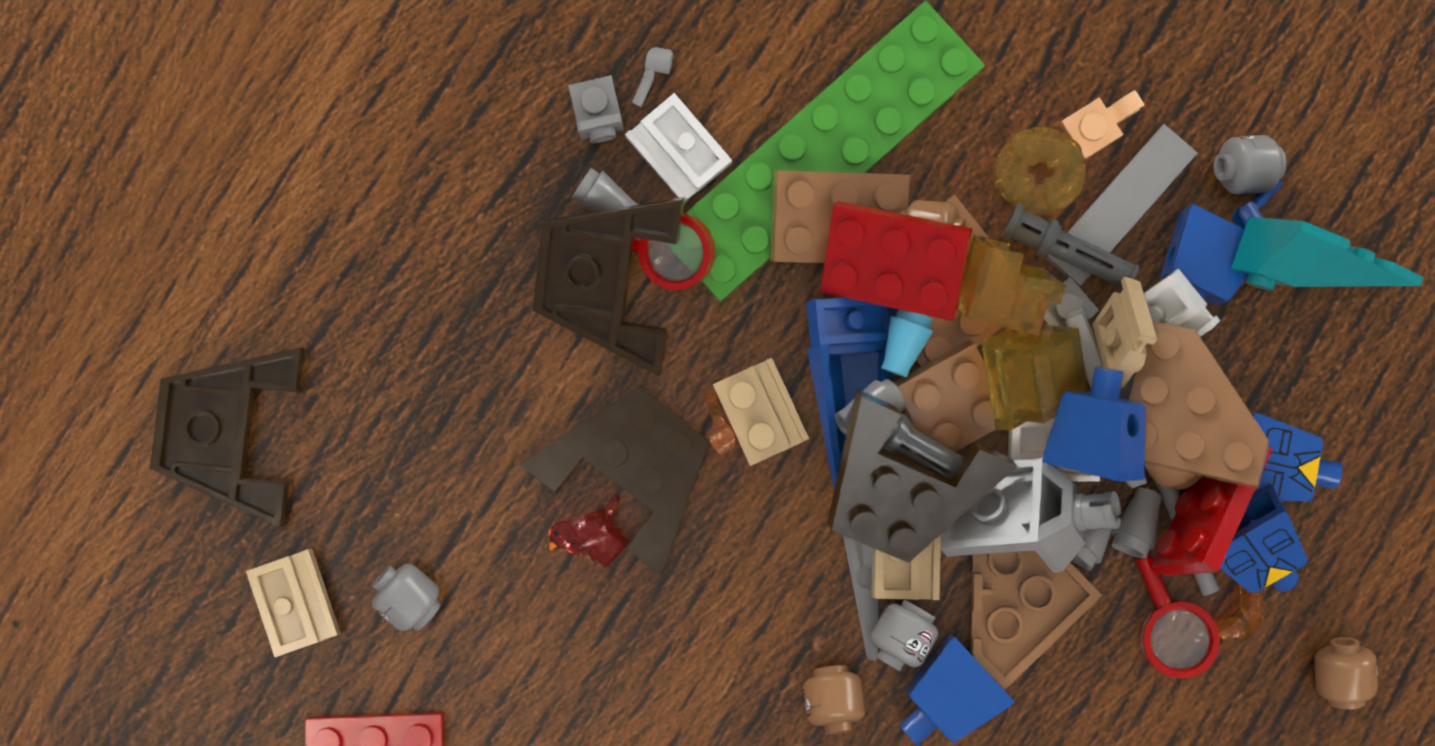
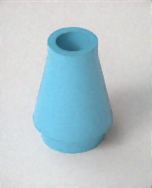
(905, 341)

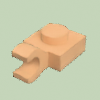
(1097, 126)

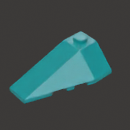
(1309, 256)

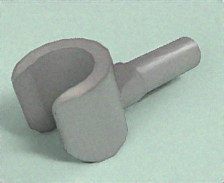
(658, 61)

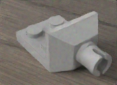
(1032, 511)

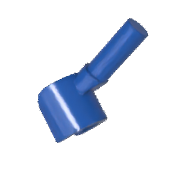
(1241, 215)

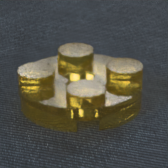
(1061, 157)

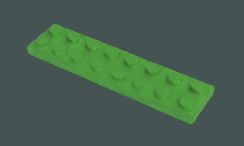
(838, 131)

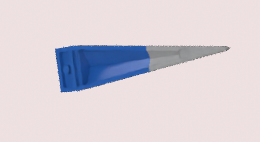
(846, 356)

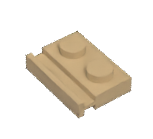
(1124, 330)
(760, 411)
(904, 580)
(293, 602)

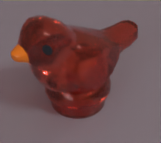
(591, 535)

